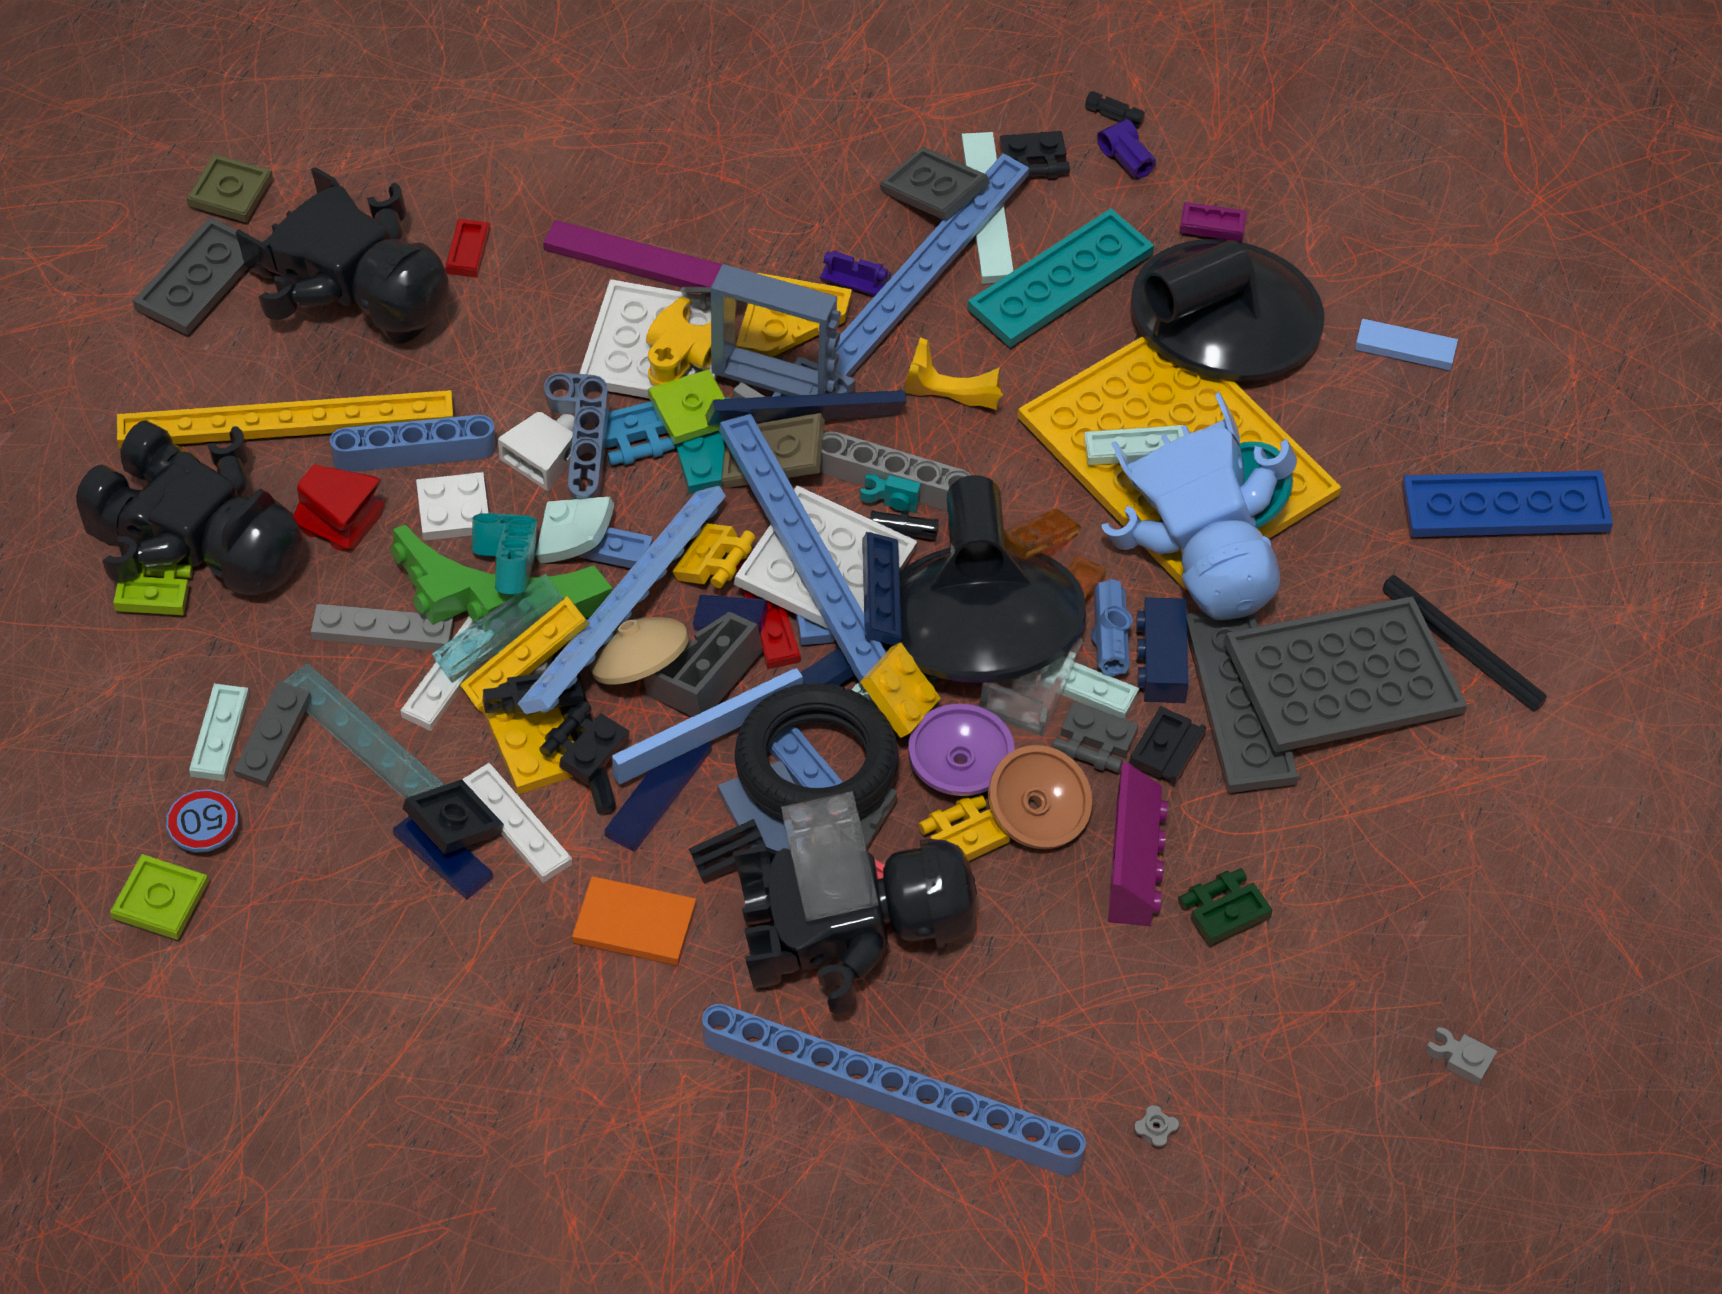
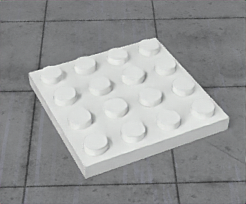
(619, 337)
(774, 577)

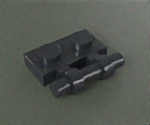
(1039, 151)
(592, 749)

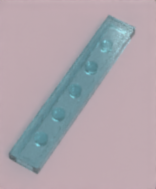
(363, 735)

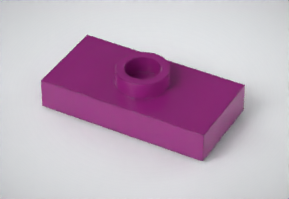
(1213, 221)

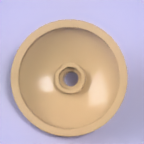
(639, 649)

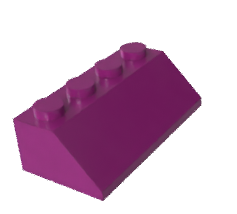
(1136, 849)

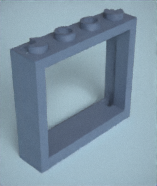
(783, 297)

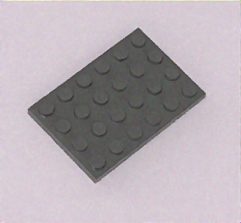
(1344, 674)

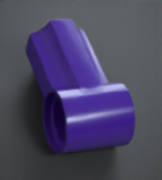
(1123, 143)

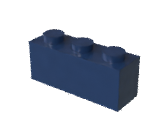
(1163, 650)

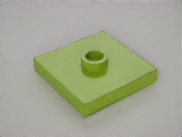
(684, 405)
(159, 896)

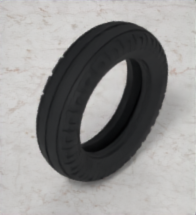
(815, 704)

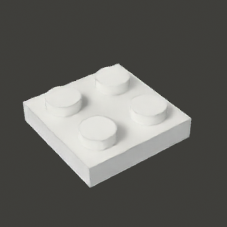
(450, 504)

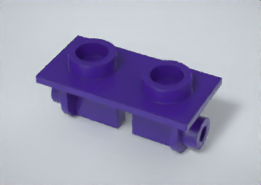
(855, 275)

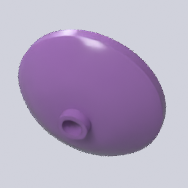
(955, 735)

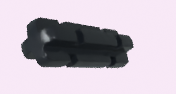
(1114, 108)

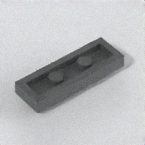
(272, 734)

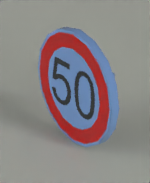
(202, 820)

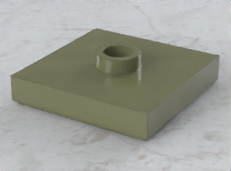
(229, 188)

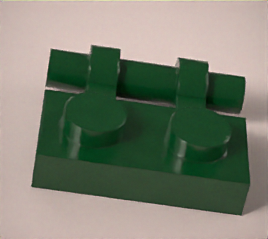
(1230, 913)

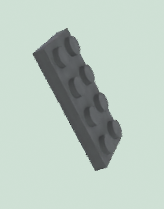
(194, 278)

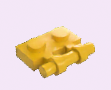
(706, 555)
(974, 835)

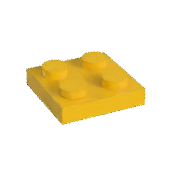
(900, 690)

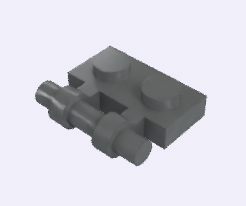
(1099, 731)

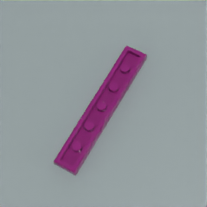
(630, 256)

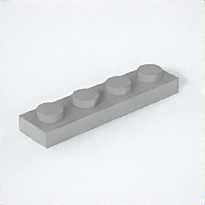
(379, 627)

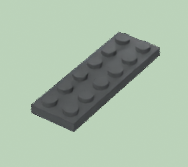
(1239, 736)

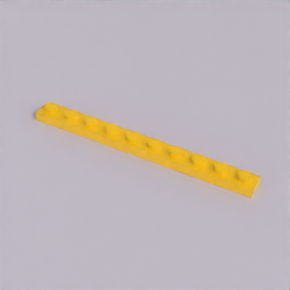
(291, 418)

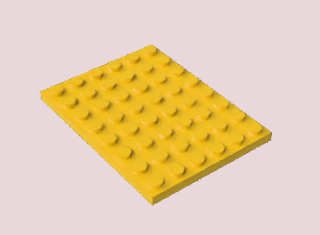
(1147, 390)

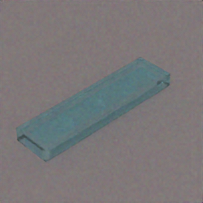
(497, 628)

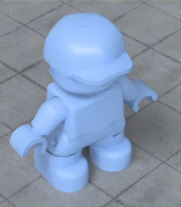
(1209, 515)

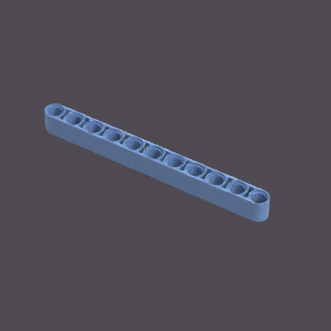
(902, 1103)

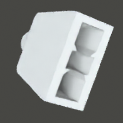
(539, 448)

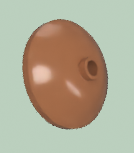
(1055, 786)

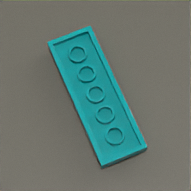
(1060, 277)

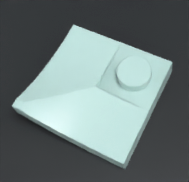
(573, 527)

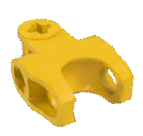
(677, 343)

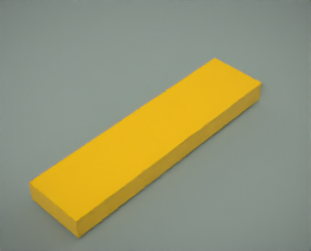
(527, 650)

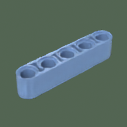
(413, 443)

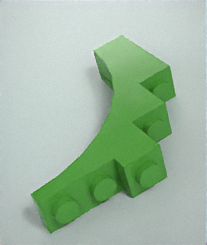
(450, 588)

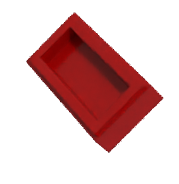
(467, 248)

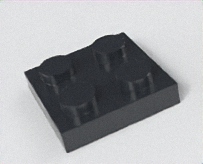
(453, 816)

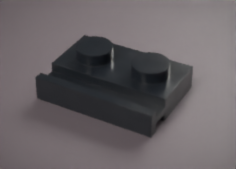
(1167, 745)

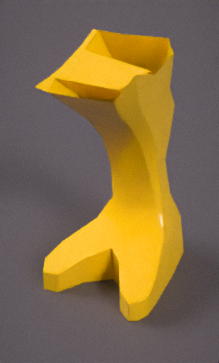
(971, 391)

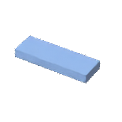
(1406, 344)

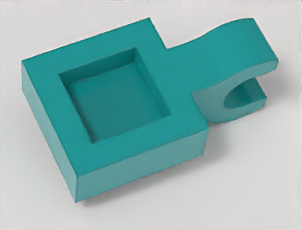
(896, 492)

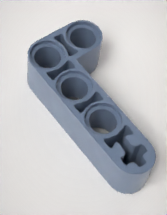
(583, 440)

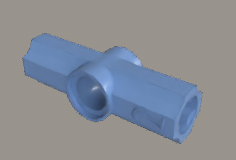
(1111, 628)

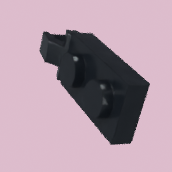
(510, 693)

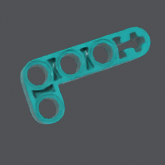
(512, 542)

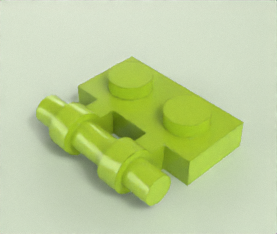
(154, 594)

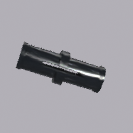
(907, 524)

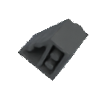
(707, 665)

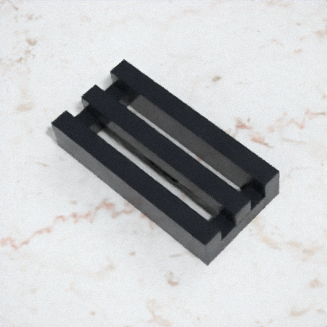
(723, 846)

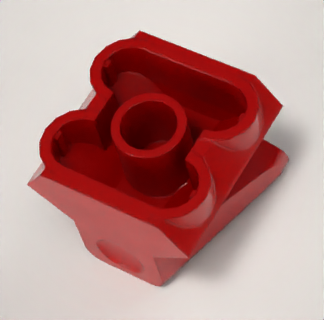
(337, 505)

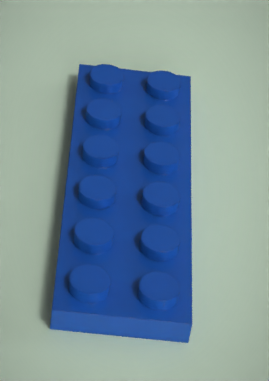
(1506, 503)

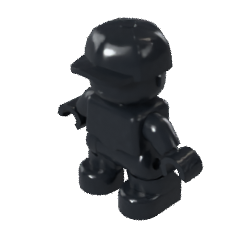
(349, 258)
(189, 514)
(921, 893)

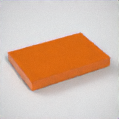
(634, 920)

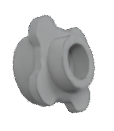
(1156, 1136)

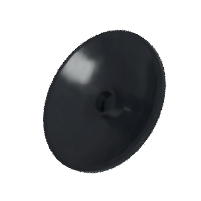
(1227, 310)
(979, 606)

